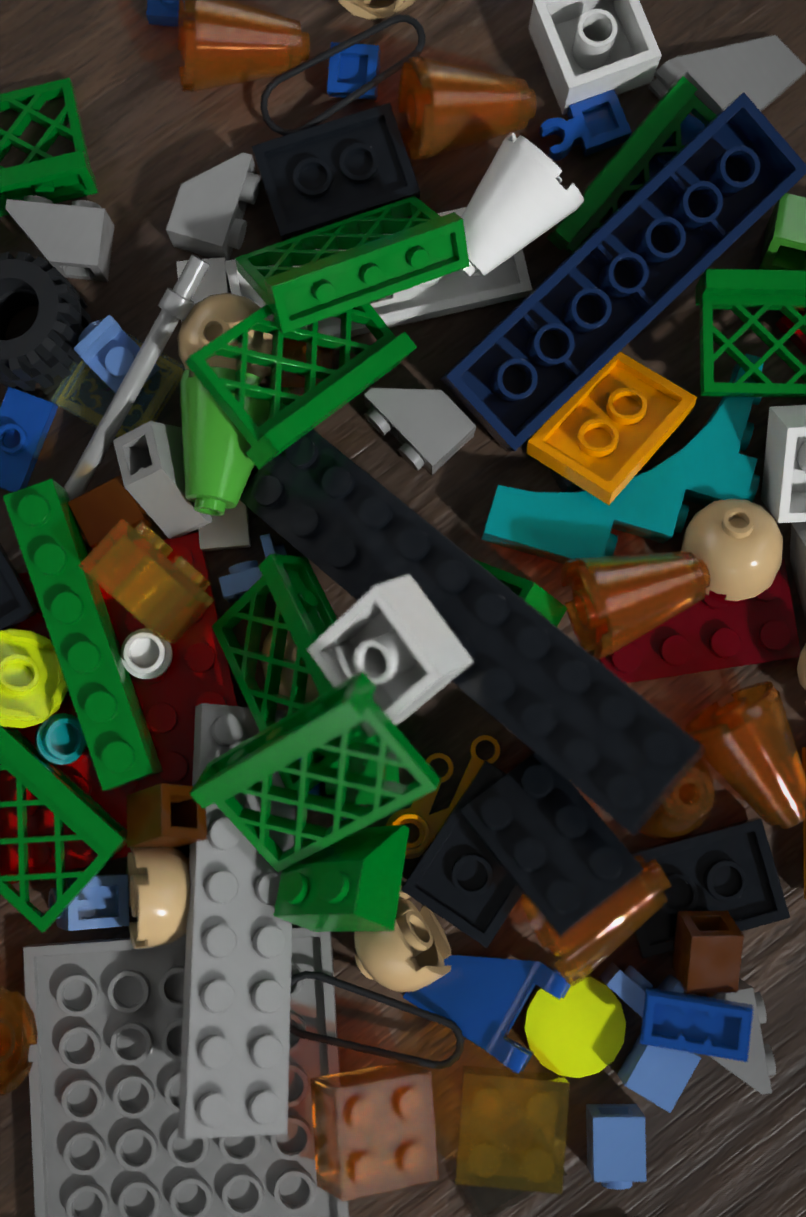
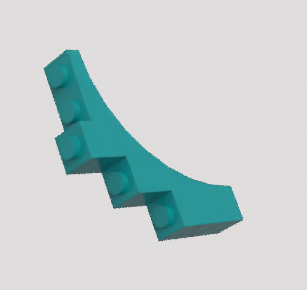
(650, 506)

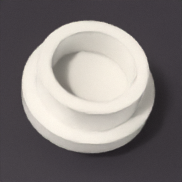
(146, 654)

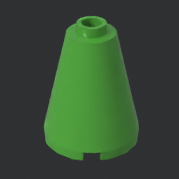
(213, 446)

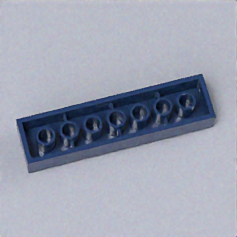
(625, 273)

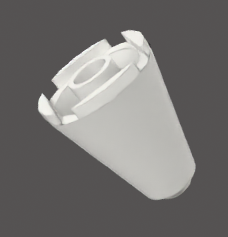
(514, 204)

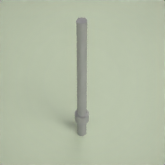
(175, 306)

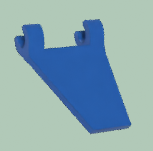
(486, 999)

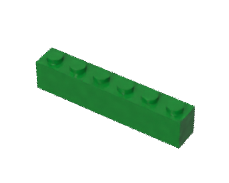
(82, 635)

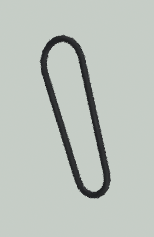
(331, 52)
(388, 1001)

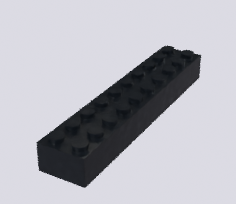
(523, 665)

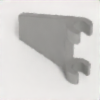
(756, 67)

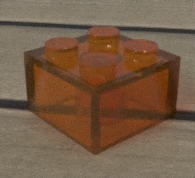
(374, 1130)

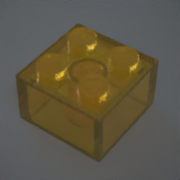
(148, 584)
(512, 1130)

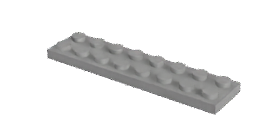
(234, 962)

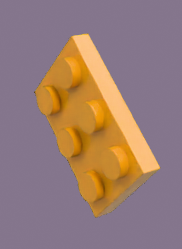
(611, 427)

